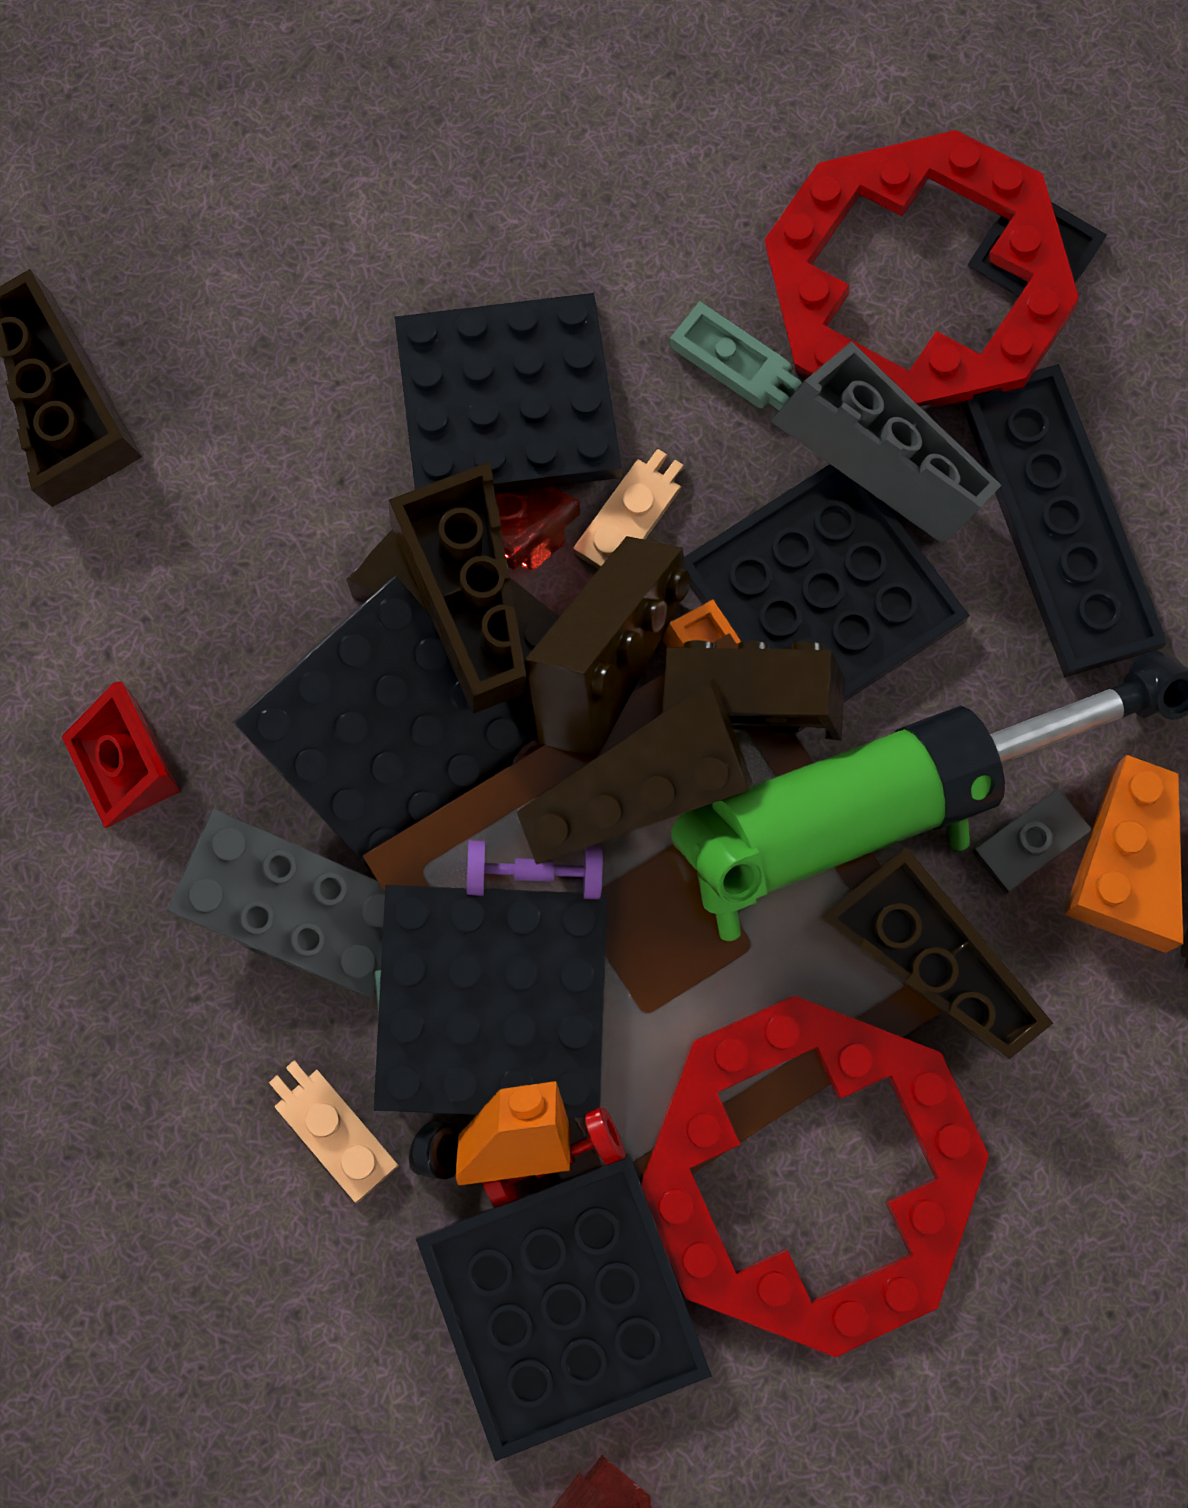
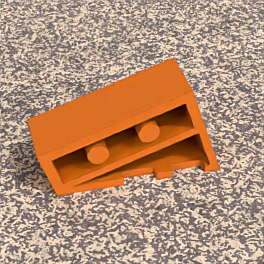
(1133, 859)

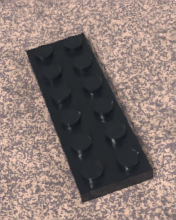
(1064, 524)

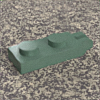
(734, 358)

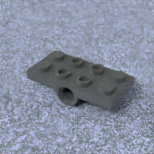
(283, 903)

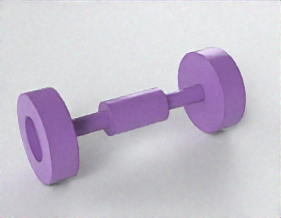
(528, 870)

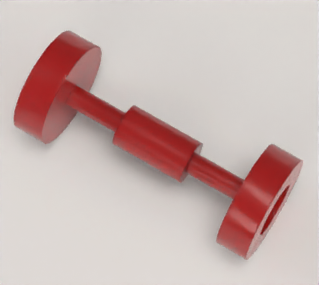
(603, 1137)

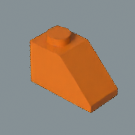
(515, 1136)

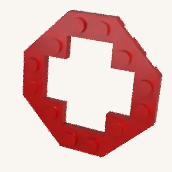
(893, 178)
(926, 1217)

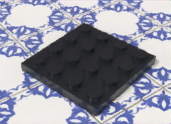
(509, 390)
(828, 571)
(379, 724)
(489, 997)
(562, 1307)

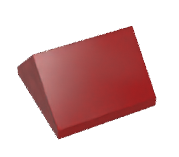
(119, 757)

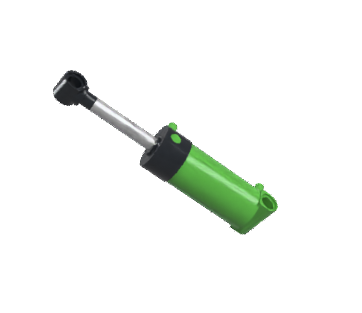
(890, 791)

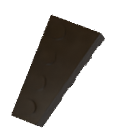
(930, 947)

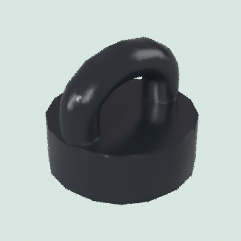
(435, 1150)

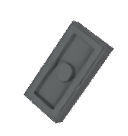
(1032, 841)

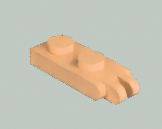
(631, 509)
(333, 1132)

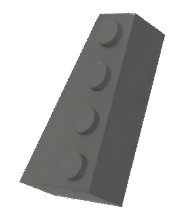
(886, 443)

